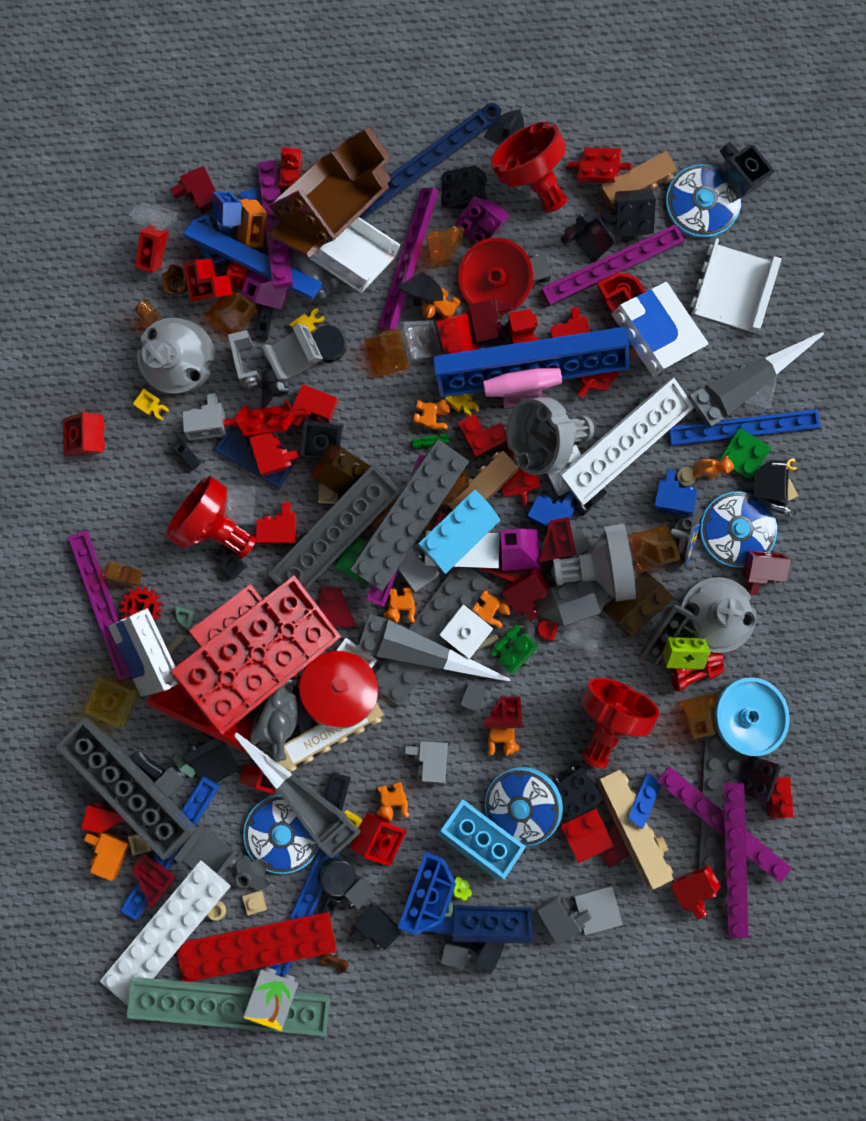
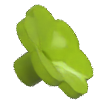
(461, 889)

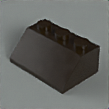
(339, 469)
(635, 613)

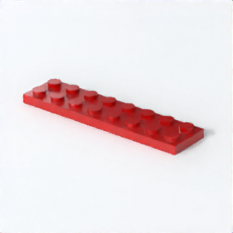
(256, 947)

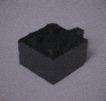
(744, 169)
(632, 212)
(317, 436)

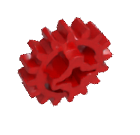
(136, 599)

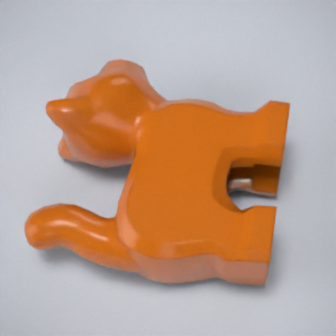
(443, 307)
(429, 414)
(712, 467)
(398, 603)
(489, 608)
(505, 736)
(390, 799)

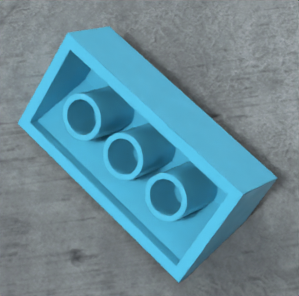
(459, 531)
(481, 840)

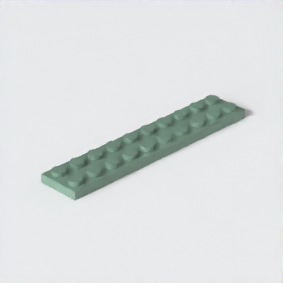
(219, 1006)

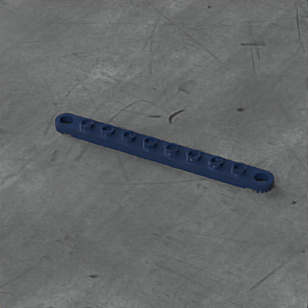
(435, 154)

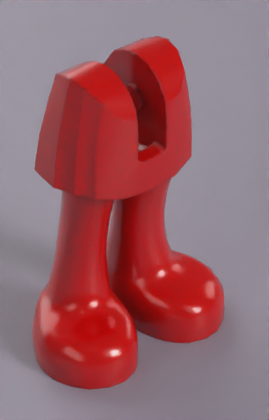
(712, 669)

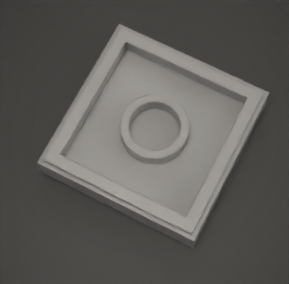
(602, 907)

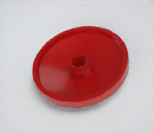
(496, 271)
(338, 689)

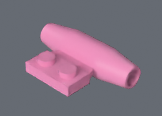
(522, 385)

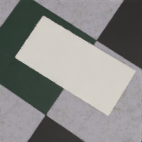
(483, 554)

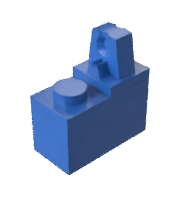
(226, 211)
(674, 499)
(544, 510)

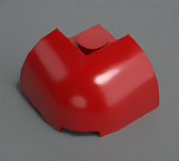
(619, 289)

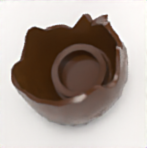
(174, 280)

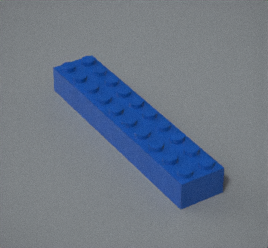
(574, 355)

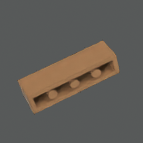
(645, 176)
(489, 478)

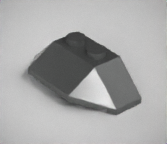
(572, 602)
(674, 623)

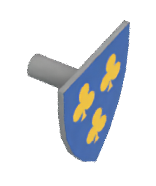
(684, 537)

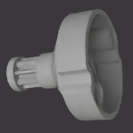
(175, 355)
(544, 435)
(607, 565)
(719, 611)

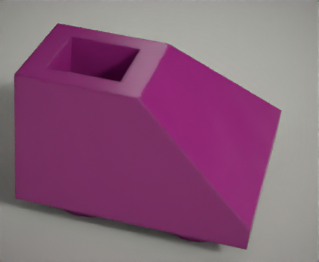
(481, 219)
(262, 291)
(519, 549)

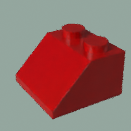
(457, 333)
(83, 434)
(587, 836)
(378, 839)

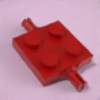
(599, 165)
(520, 483)

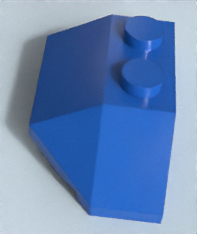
(428, 896)

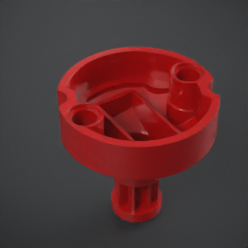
(529, 160)
(204, 517)
(617, 714)

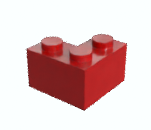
(203, 282)
(522, 326)
(479, 440)

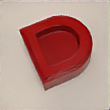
(547, 629)

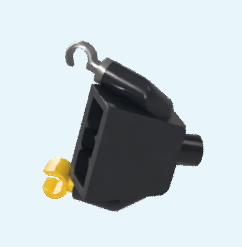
(771, 486)

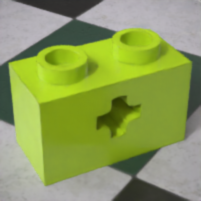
(686, 653)

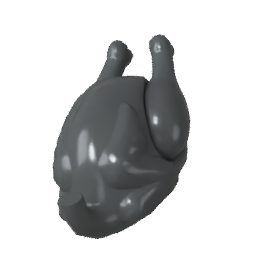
(307, 266)
(276, 720)

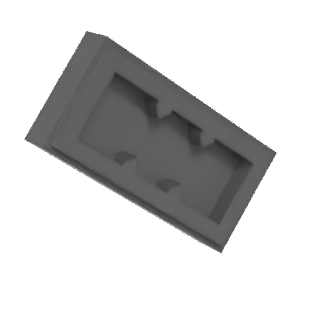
(686, 523)

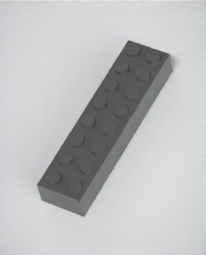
(126, 788)

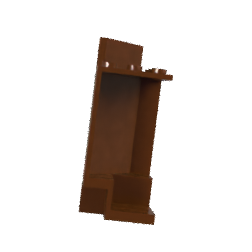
(331, 194)

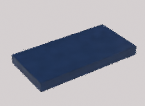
(240, 451)
(492, 924)

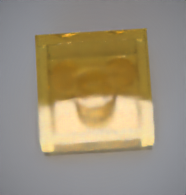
(111, 701)

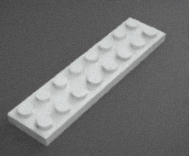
(626, 441)
(166, 930)

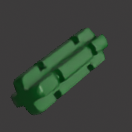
(428, 441)

